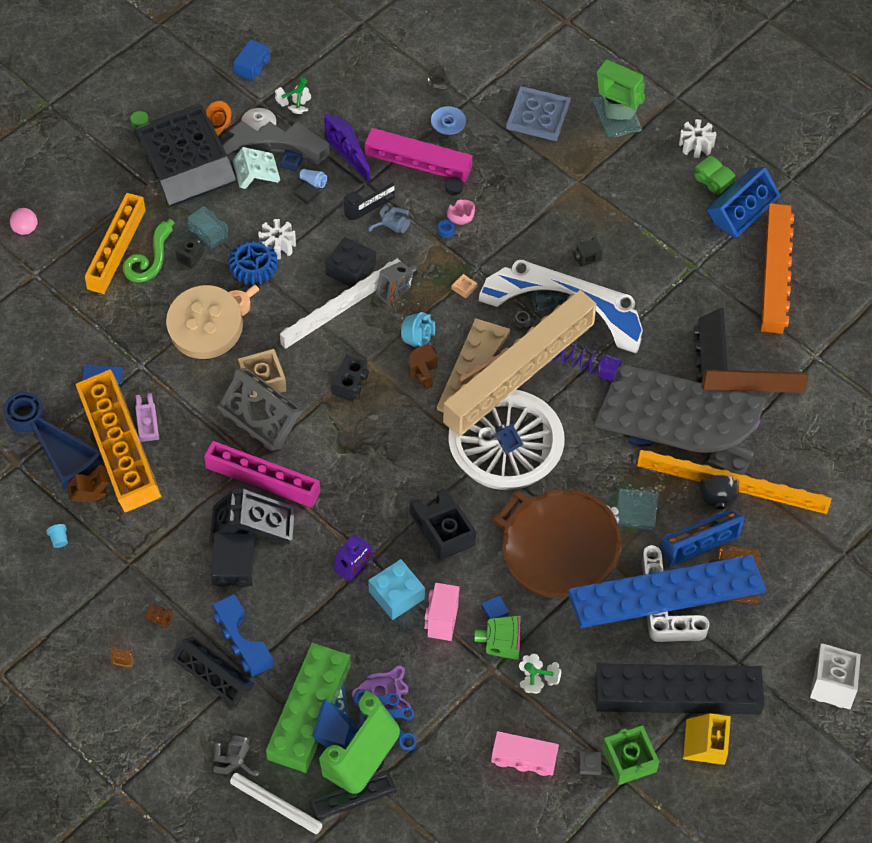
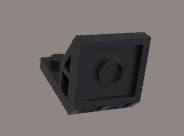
(252, 513)

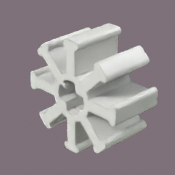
(697, 138)
(278, 237)

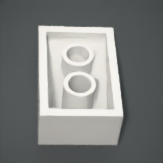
(836, 676)

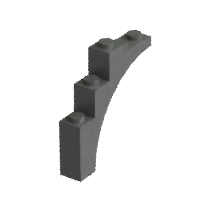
(273, 139)

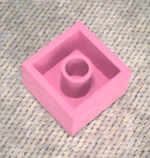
(442, 611)

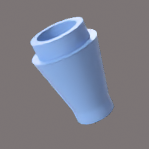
(315, 178)

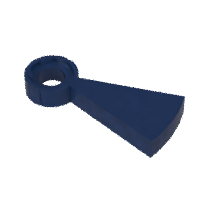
(65, 452)

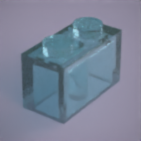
(208, 227)

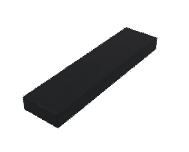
(342, 800)

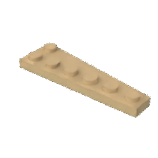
(479, 346)

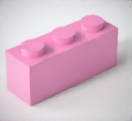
(524, 753)

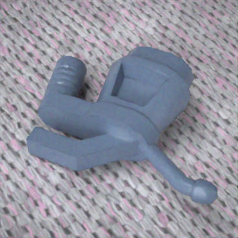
(394, 219)

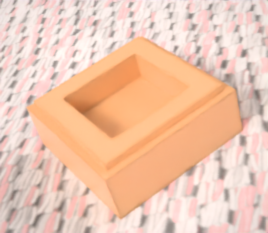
(464, 286)

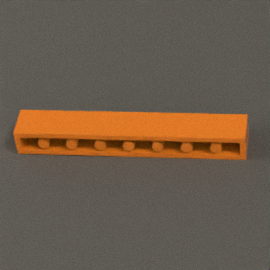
(776, 269)

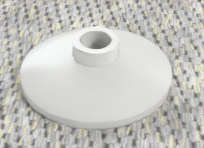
(258, 117)

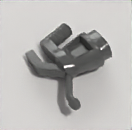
(236, 752)

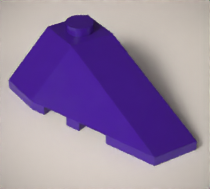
(343, 139)

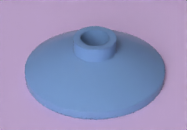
(448, 120)

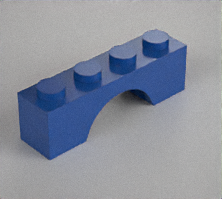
(254, 655)

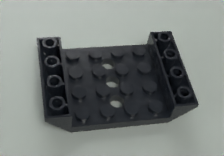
(187, 169)

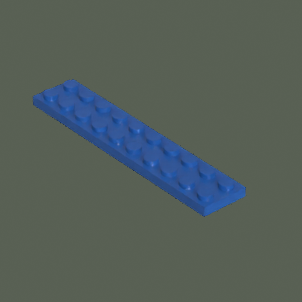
(666, 591)

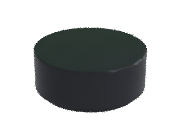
(454, 186)

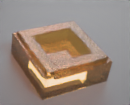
(121, 657)

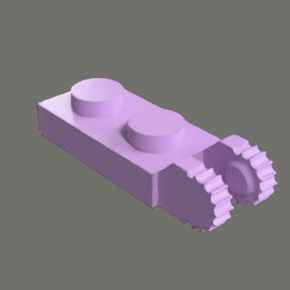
(146, 419)

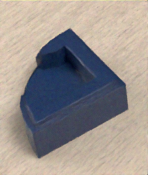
(635, 441)

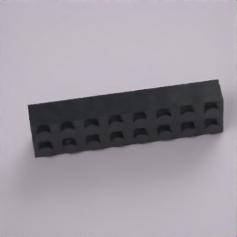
(679, 688)

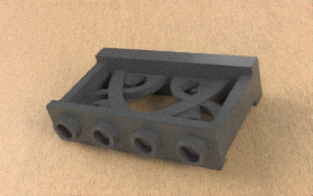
(283, 406)

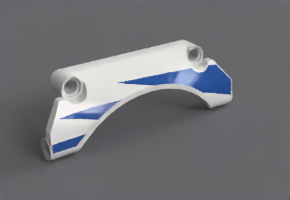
(509, 283)

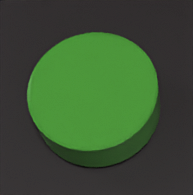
(139, 118)

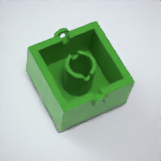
(630, 755)

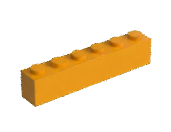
(115, 243)

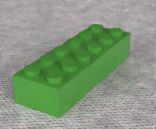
(318, 679)

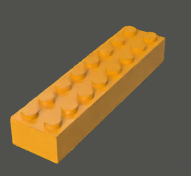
(118, 441)

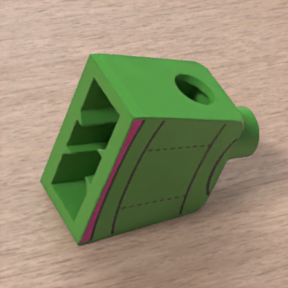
(501, 637)

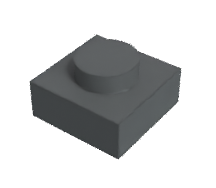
(590, 763)

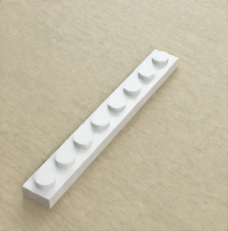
(331, 308)

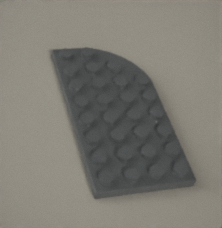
(677, 411)

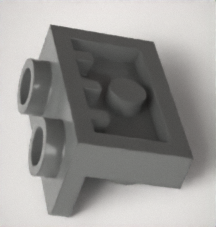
(733, 459)

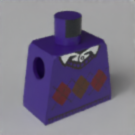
(355, 554)

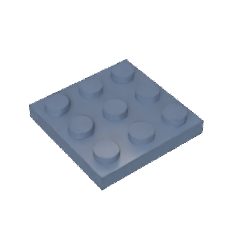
(538, 113)

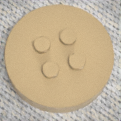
(204, 322)

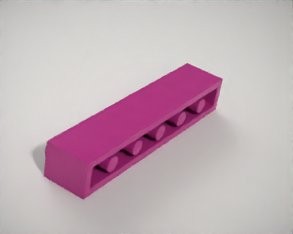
(418, 154)
(262, 474)

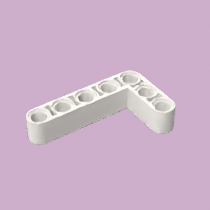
(662, 620)

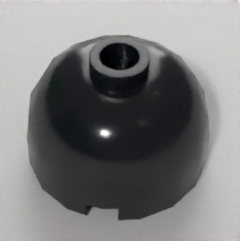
(719, 491)

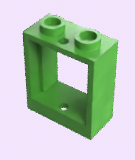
(612, 72)

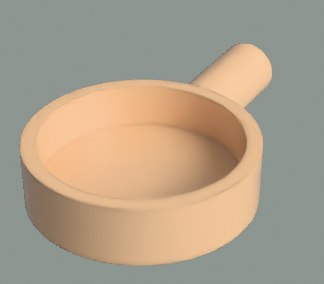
(243, 298)

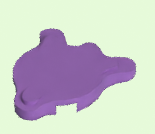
(386, 684)

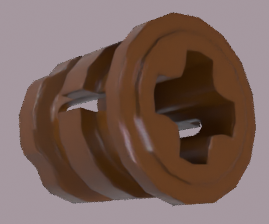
(159, 615)

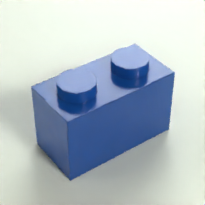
(251, 60)

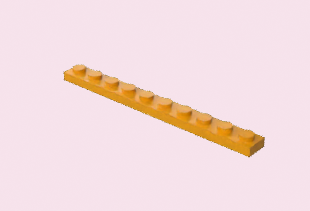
(747, 485)

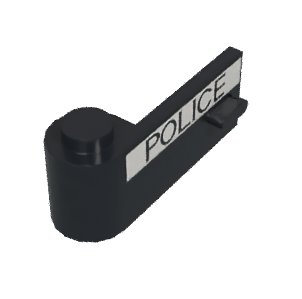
(357, 207)

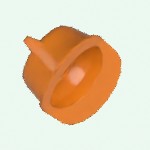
(219, 115)

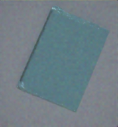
(616, 127)

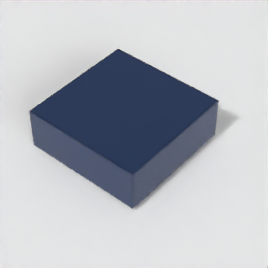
(291, 160)

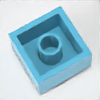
(396, 589)

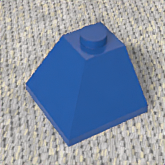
(334, 726)

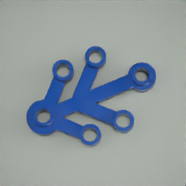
(397, 713)

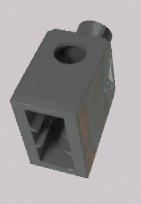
(395, 281)

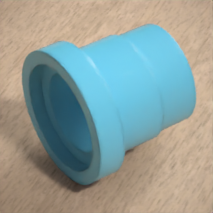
(58, 535)

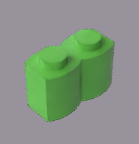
(714, 175)

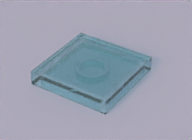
(637, 509)

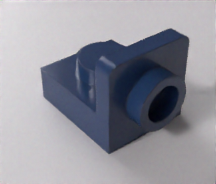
(507, 438)

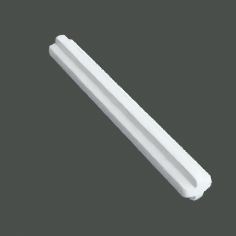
(276, 803)

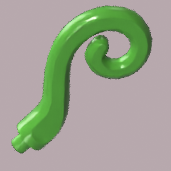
(160, 234)

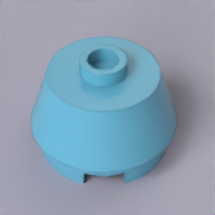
(417, 329)

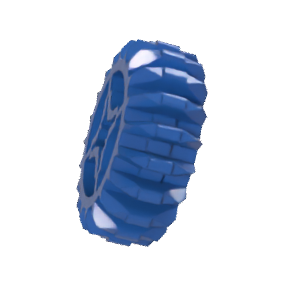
(261, 267)

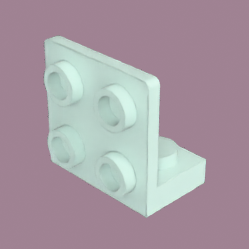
(254, 164)

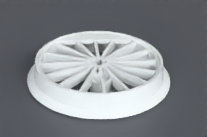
(551, 448)

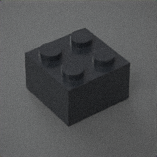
(350, 262)

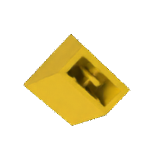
(707, 738)

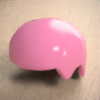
(461, 212)
(23, 221)

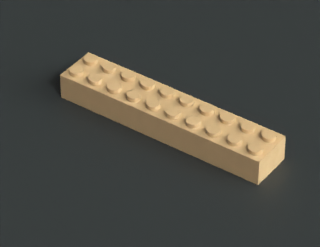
(519, 362)

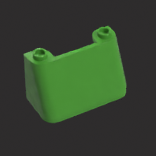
(357, 764)

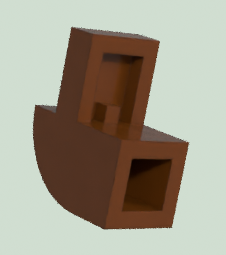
(421, 362)
(89, 488)

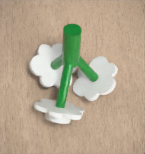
(300, 96)
(531, 667)

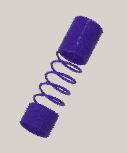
(607, 366)

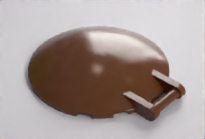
(559, 541)

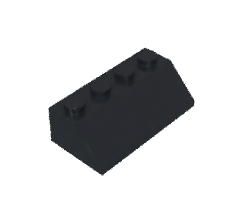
(710, 343)

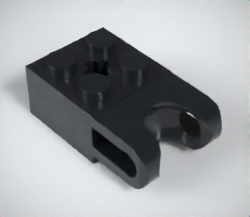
(444, 525)

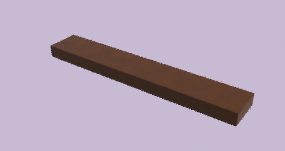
(754, 380)

